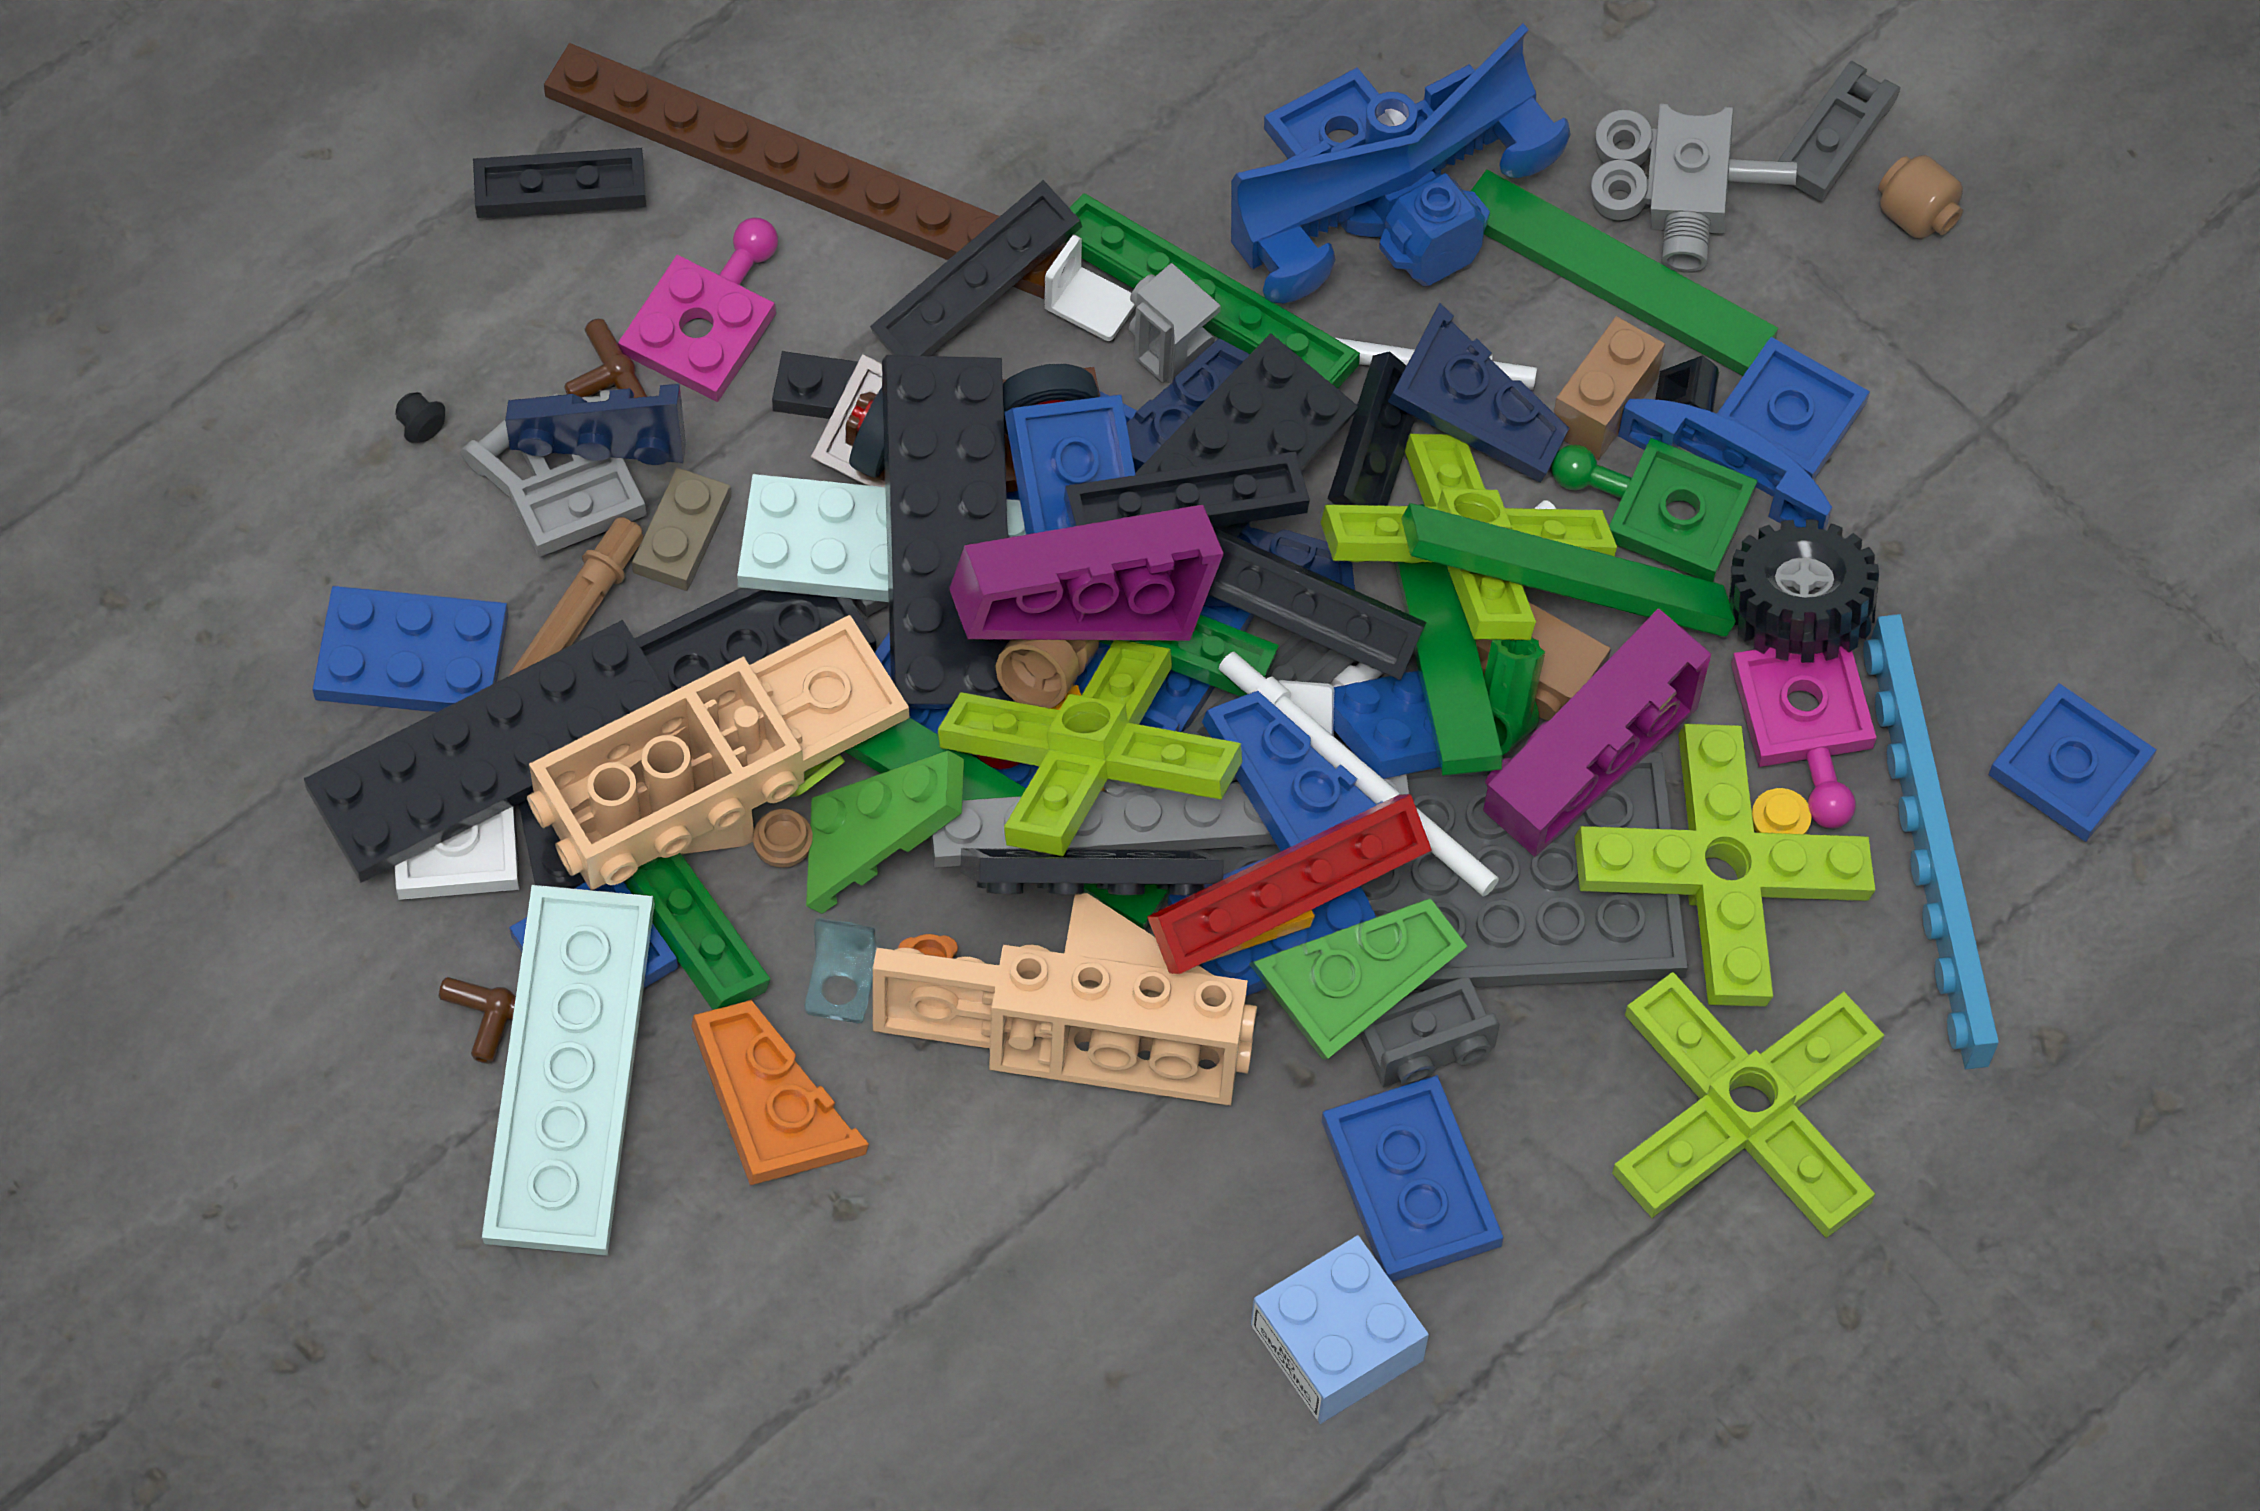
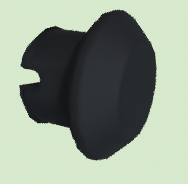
(420, 417)

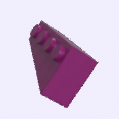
(1091, 580)
(1599, 733)

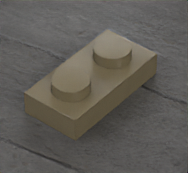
(681, 529)

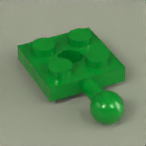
(1661, 478)

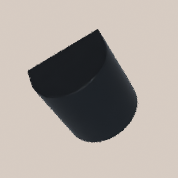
(1690, 383)

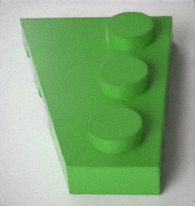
(875, 818)
(1358, 973)

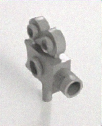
(1685, 177)

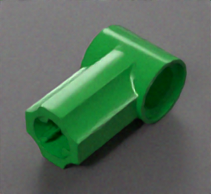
(1512, 686)

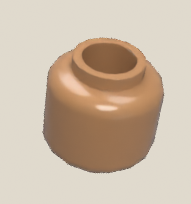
(1921, 196)

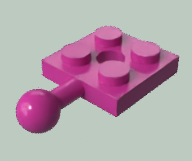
(694, 292)
(1789, 735)

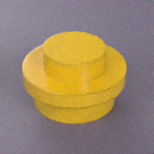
(1781, 812)

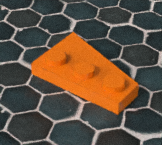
(767, 1099)

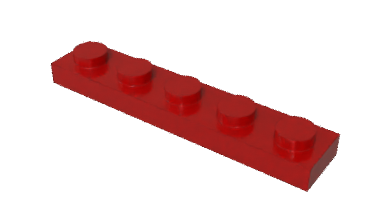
(1289, 883)

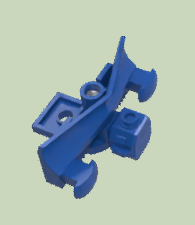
(1389, 172)

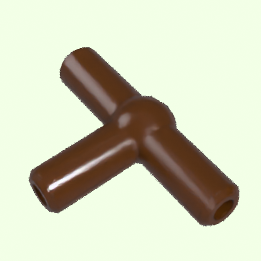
(616, 367)
(497, 1007)

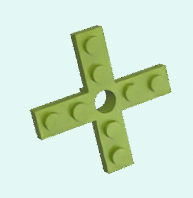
(1453, 485)
(1088, 743)
(1723, 829)
(1719, 1129)

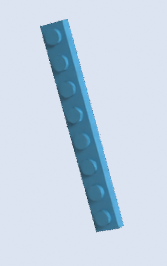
(1934, 858)

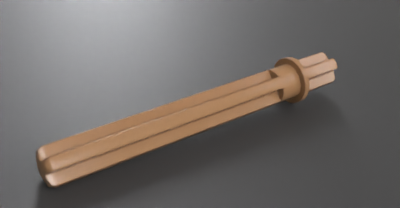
(600, 571)

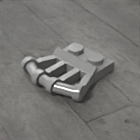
(563, 502)

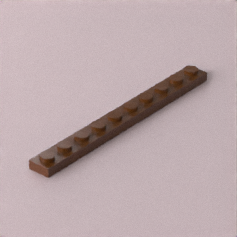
(773, 157)

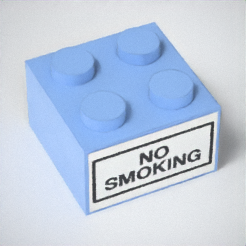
(1339, 1329)

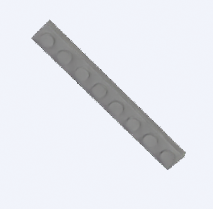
(1133, 821)

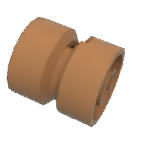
(1042, 670)

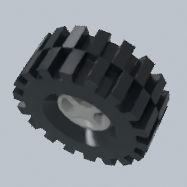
(1803, 590)

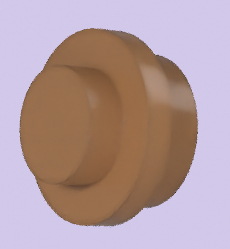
(782, 838)

